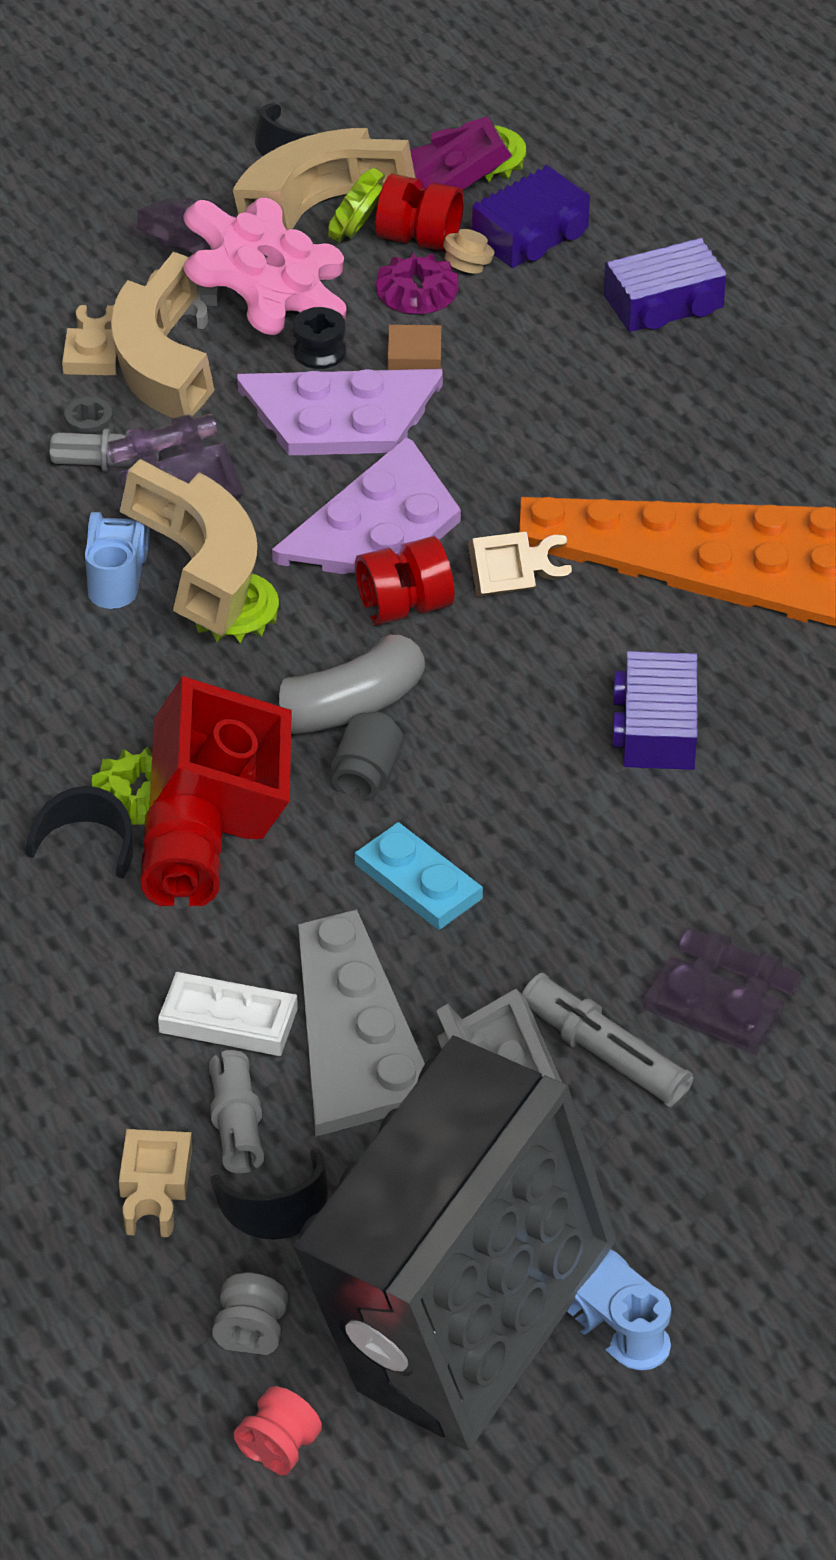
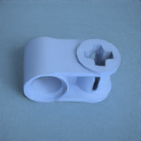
(115, 559)
(631, 1308)

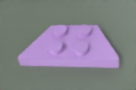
(340, 408)
(381, 509)

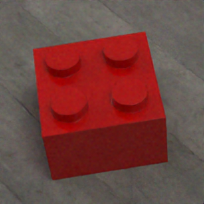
(224, 752)

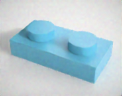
(418, 875)

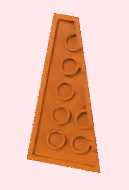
(722, 551)

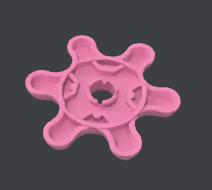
(239, 262)

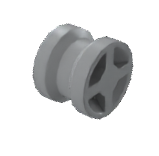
(250, 1314)

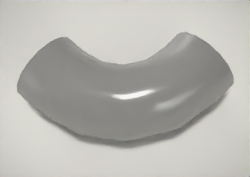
(359, 686)

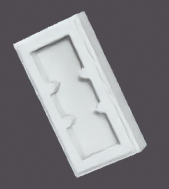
(228, 1013)

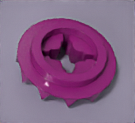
(399, 292)

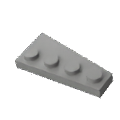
(355, 1029)

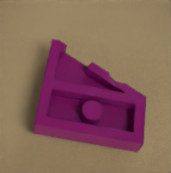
(460, 154)

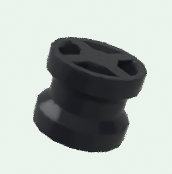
(319, 337)

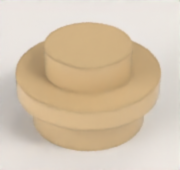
(468, 251)

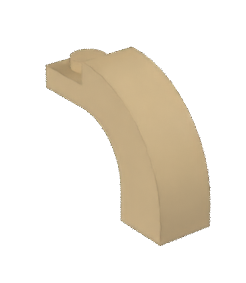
(319, 169)
(155, 368)
(212, 531)

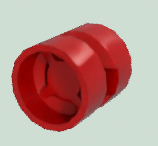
(417, 212)
(423, 576)
(181, 851)

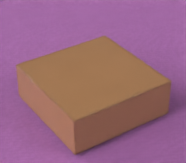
(414, 347)

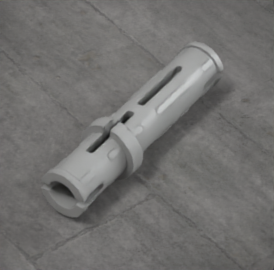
(585, 1025)

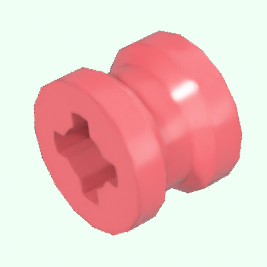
(278, 1430)

